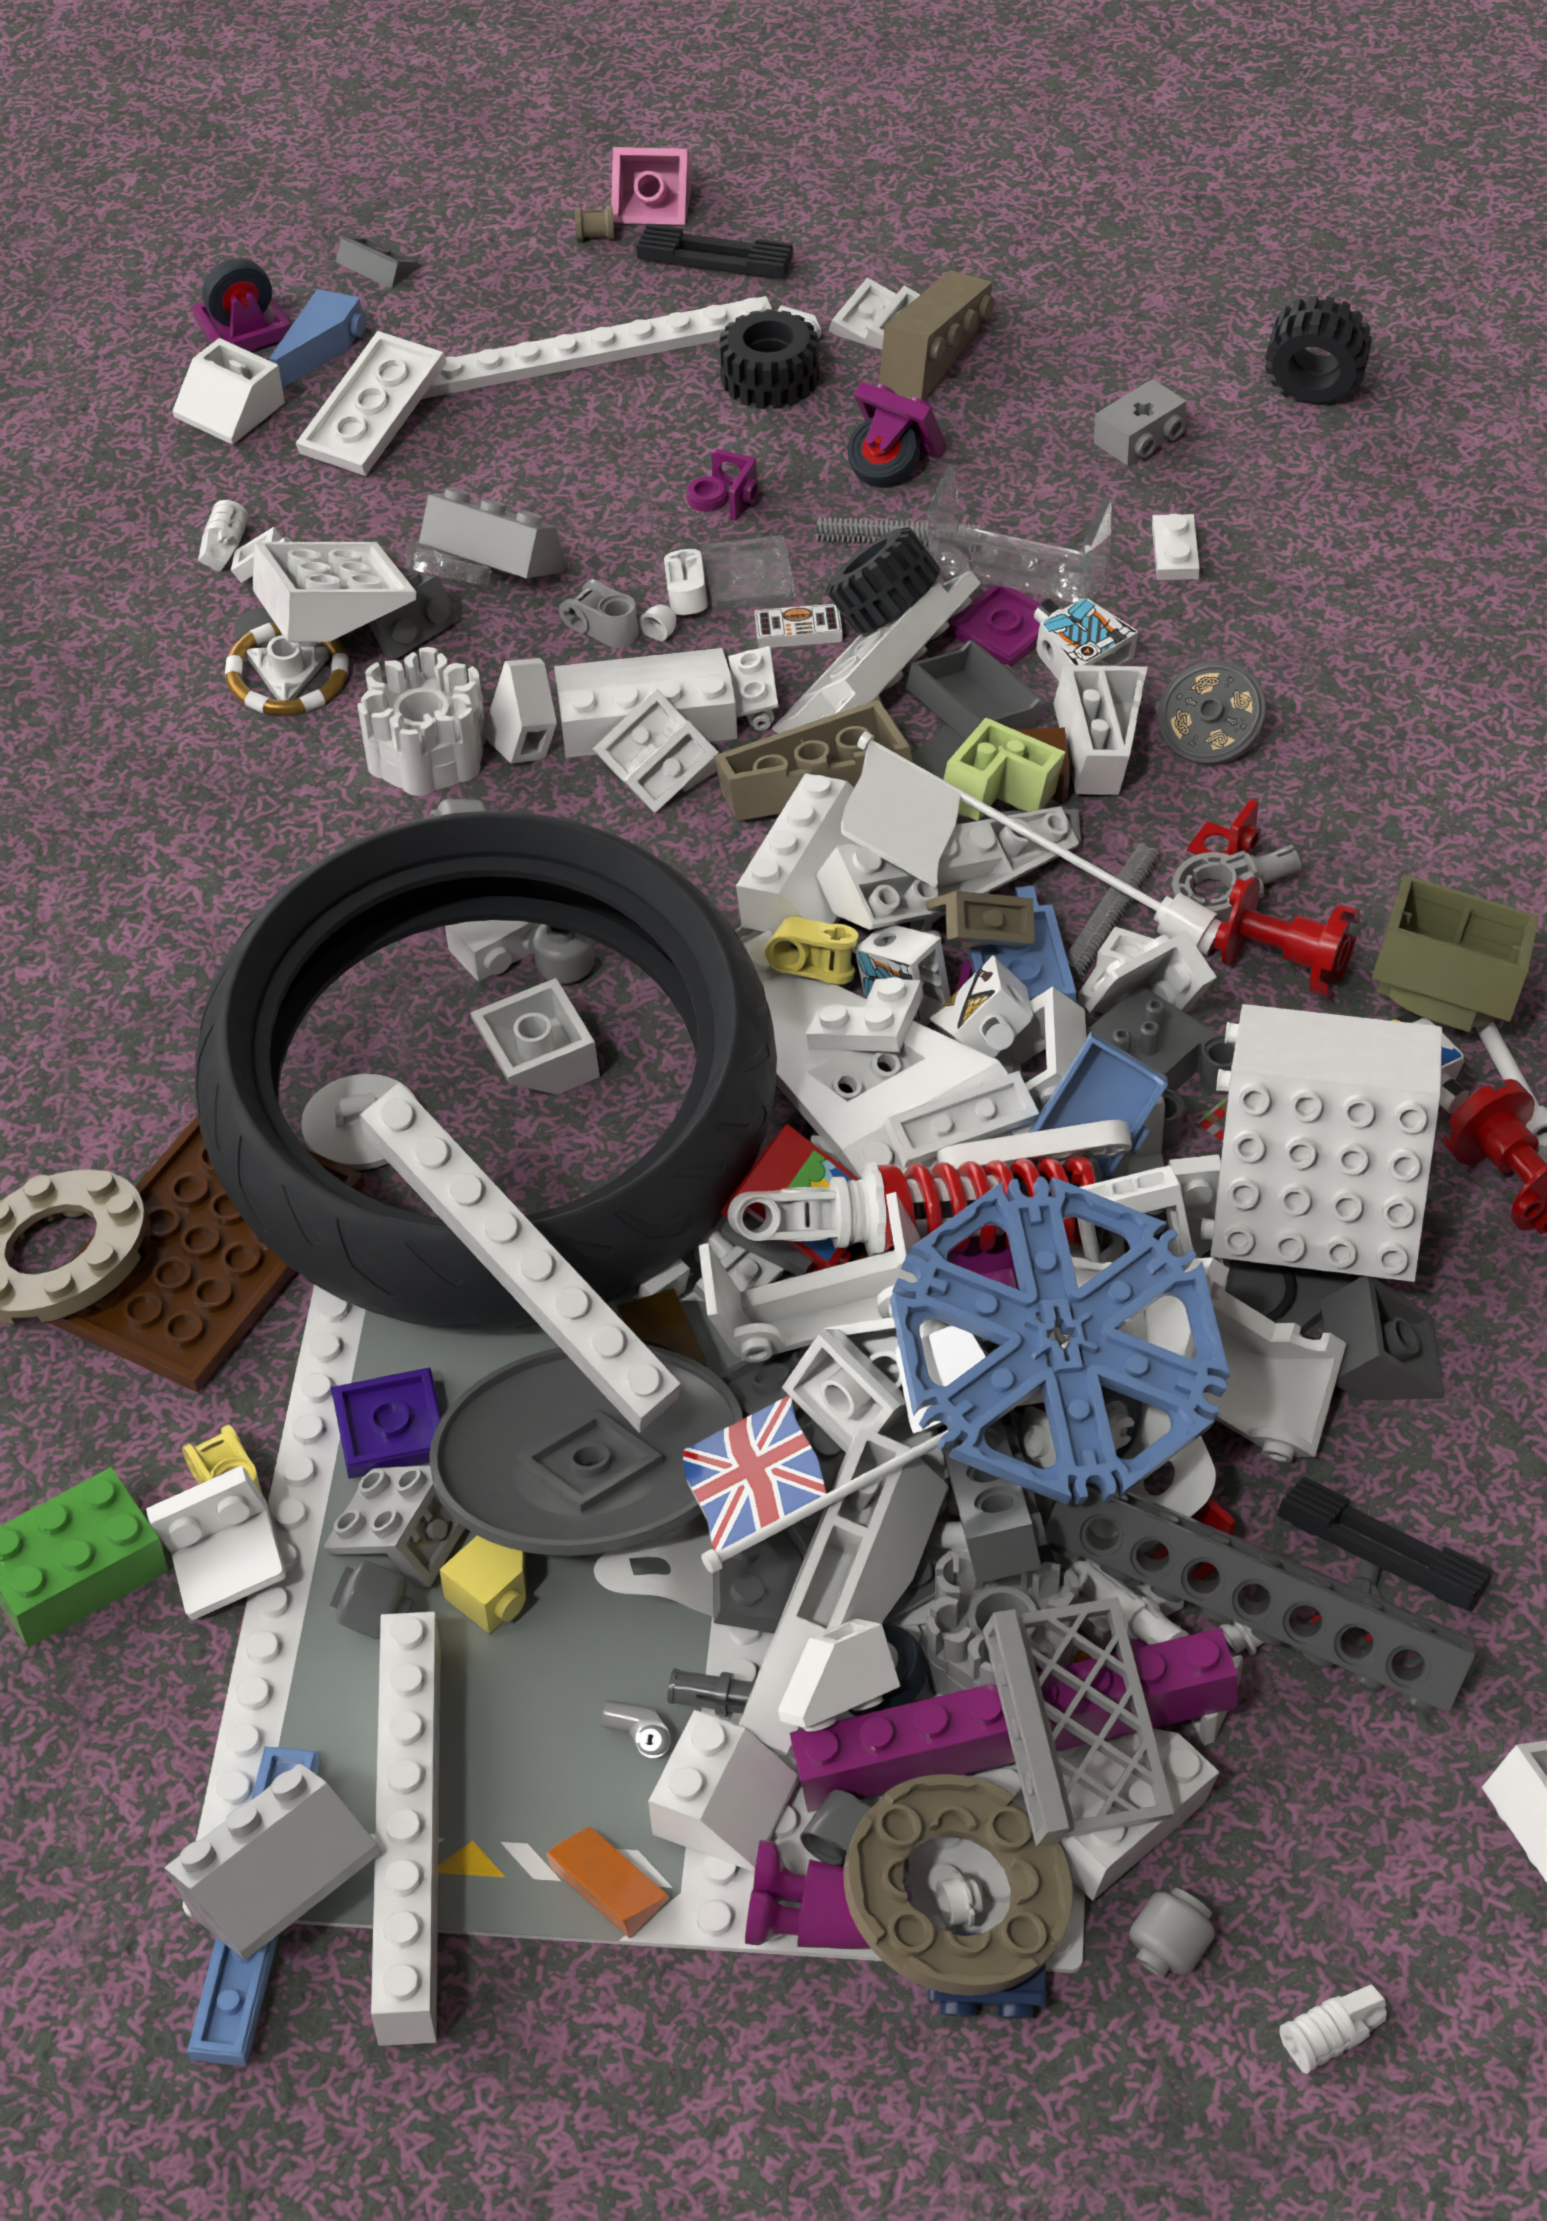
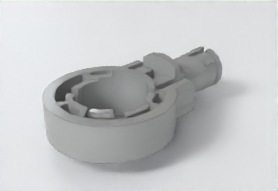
(1230, 868)

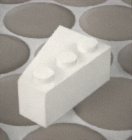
(1099, 721)

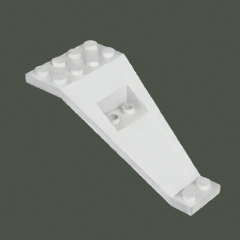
(853, 1122)

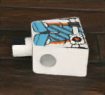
(1082, 636)
(907, 956)

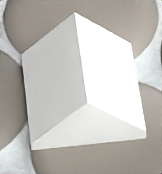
(844, 1389)

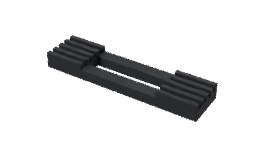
(764, 256)
(1449, 1574)

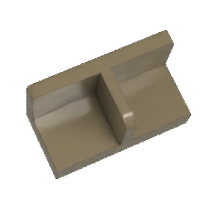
(986, 918)

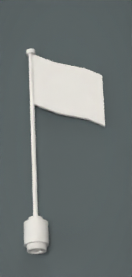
(912, 814)

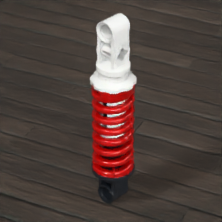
(860, 1211)

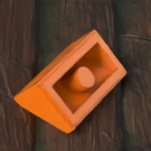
(607, 1880)

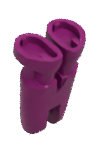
(823, 1912)

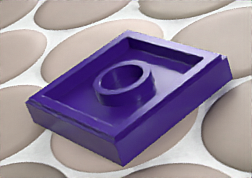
(387, 1420)

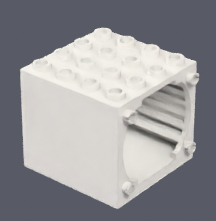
(1326, 1142)

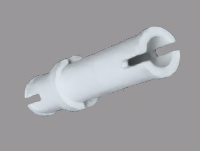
(1140, 1614)

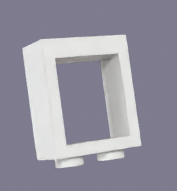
(1058, 1028)
(1143, 1193)

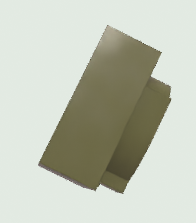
(1454, 955)

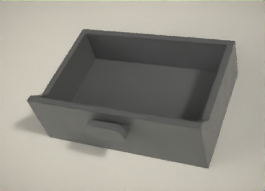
(973, 686)

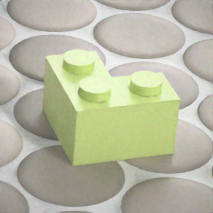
(1005, 767)

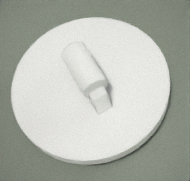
(333, 1120)

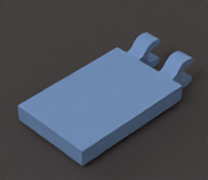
(1035, 965)

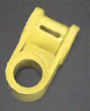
(816, 952)
(218, 1457)

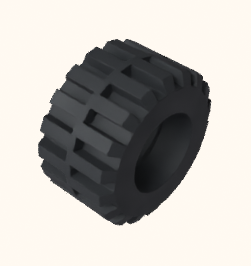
(1322, 326)
(769, 358)
(883, 580)

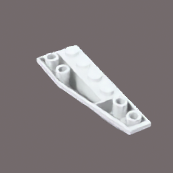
(975, 860)
(852, 1570)

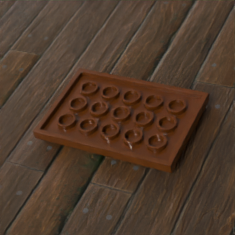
(197, 1275)

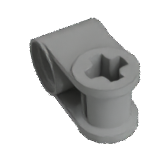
(602, 615)

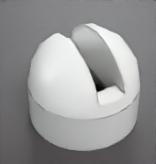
(658, 622)

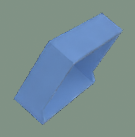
(1101, 1087)

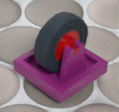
(240, 306)
(893, 435)

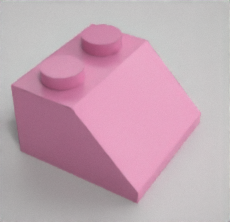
(651, 185)

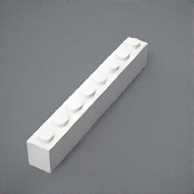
(520, 1257)
(407, 1831)

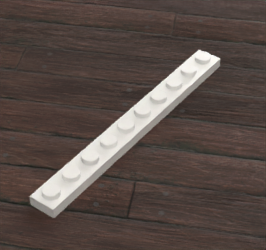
(589, 347)

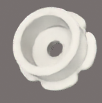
(1240, 1637)
(958, 1900)

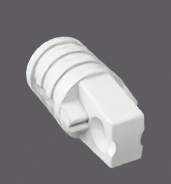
(220, 535)
(1333, 2027)

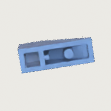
(319, 334)

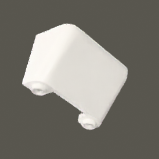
(1276, 1378)

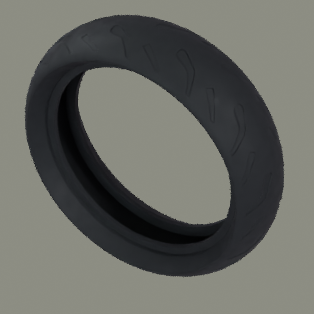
(451, 874)

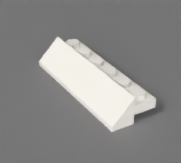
(879, 656)

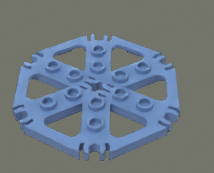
(1093, 1355)

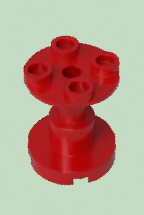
(1304, 941)
(1495, 1128)

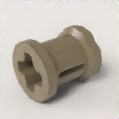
(594, 223)

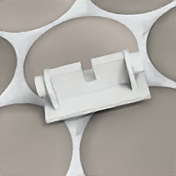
(754, 686)

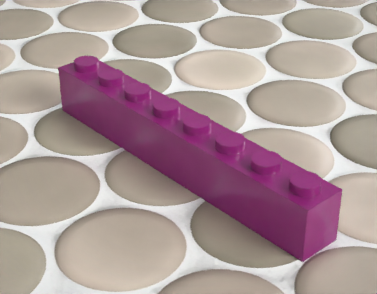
(969, 1730)

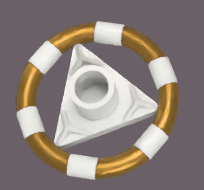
(285, 671)

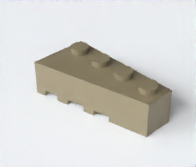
(932, 333)
(765, 773)

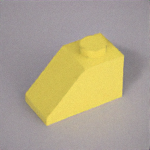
(486, 1582)

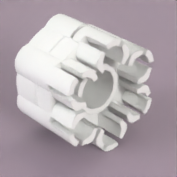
(423, 727)

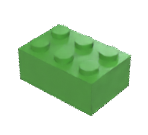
(75, 1556)

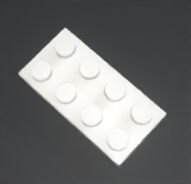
(371, 403)

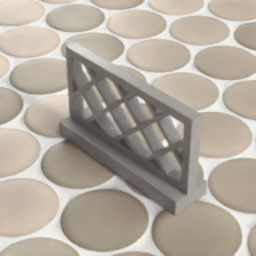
(1030, 1729)

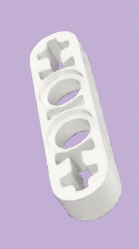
(1100, 1138)

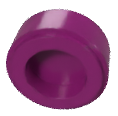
(706, 494)

